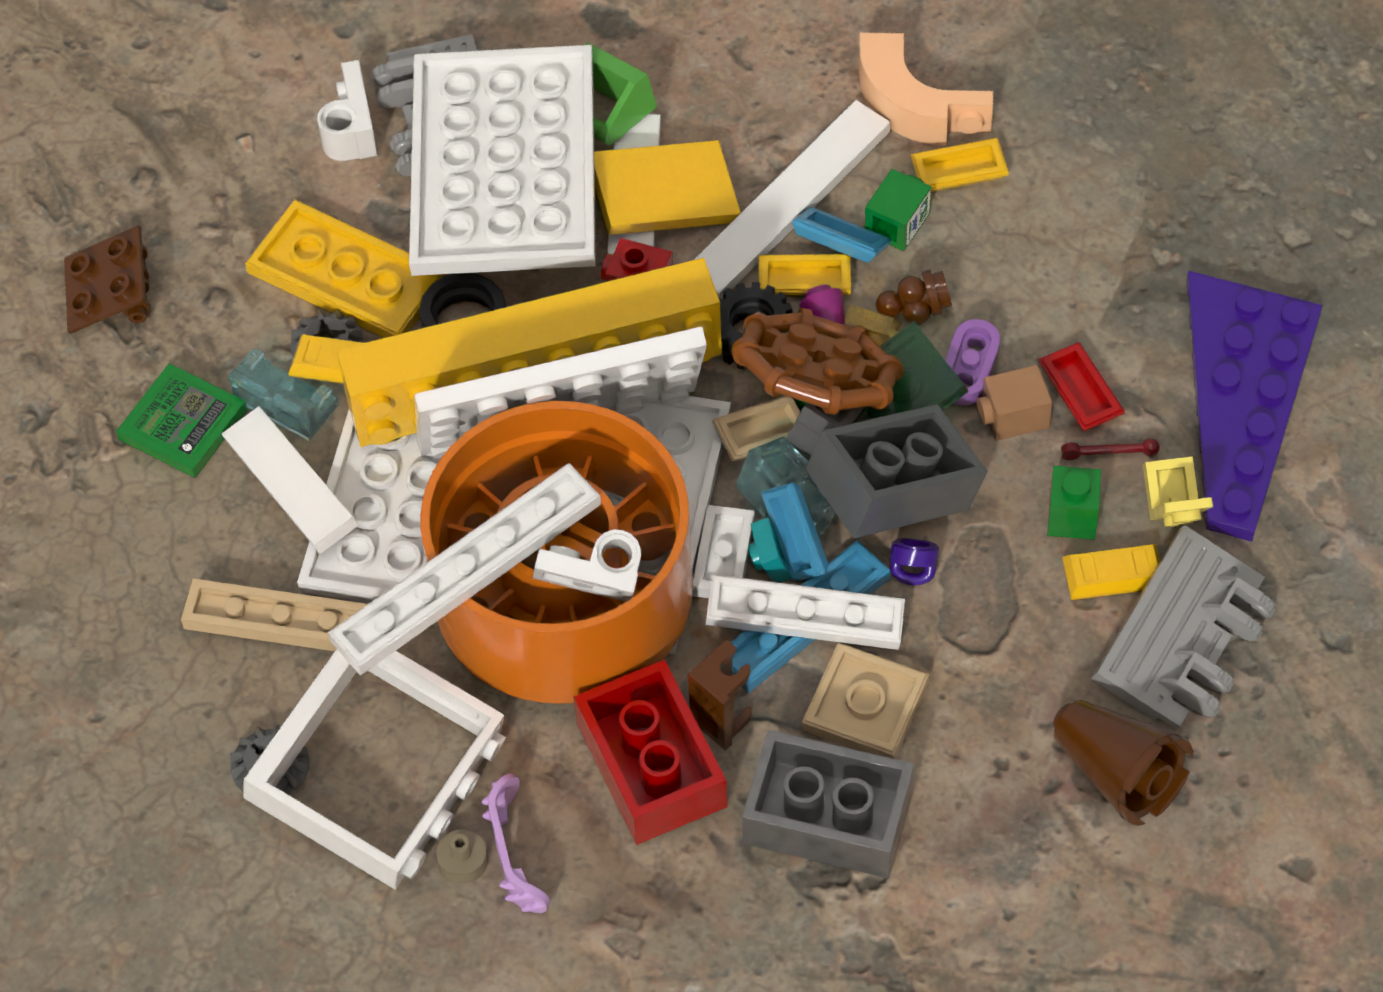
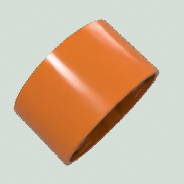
(540, 635)

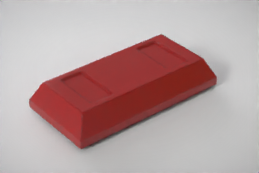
(1081, 386)

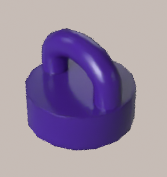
(915, 554)

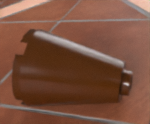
(1124, 758)

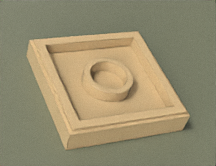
(865, 702)

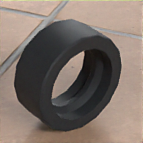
(456, 289)

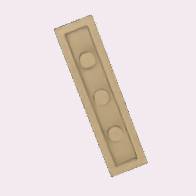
(264, 614)

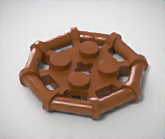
(817, 361)

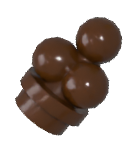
(916, 298)

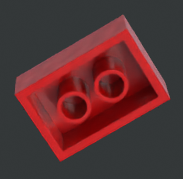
(650, 752)

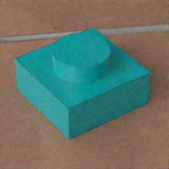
(767, 551)

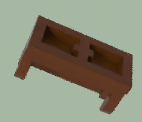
(713, 693)

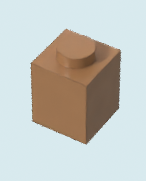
(1015, 403)

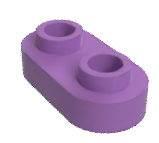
(970, 364)

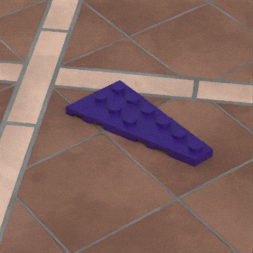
(1246, 380)

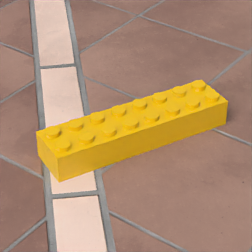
(389, 371)

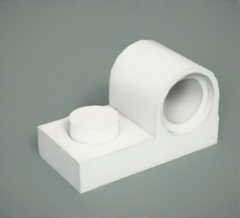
(346, 123)
(565, 568)

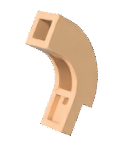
(911, 106)

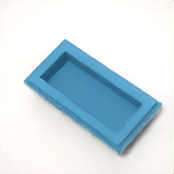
(840, 234)
(795, 531)

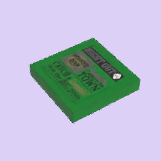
(181, 420)

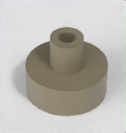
(462, 856)

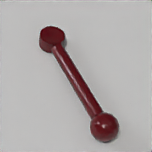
(1072, 450)

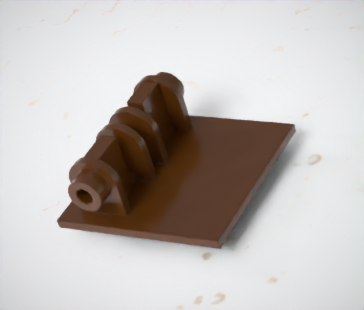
(107, 281)

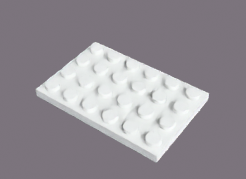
(502, 161)
(609, 378)

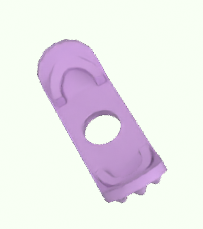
(519, 890)

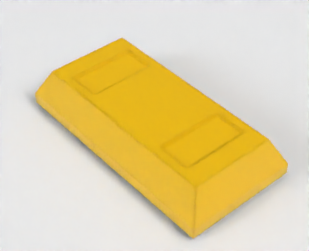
(960, 164)
(800, 273)
(318, 358)
(1110, 571)

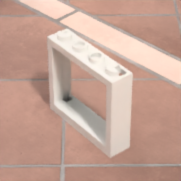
(309, 713)

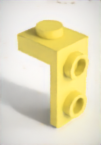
(1173, 492)

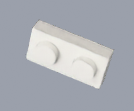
(722, 546)

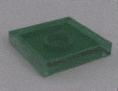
(925, 376)

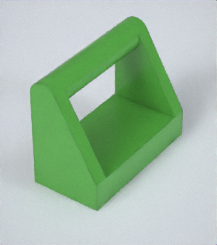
(625, 86)

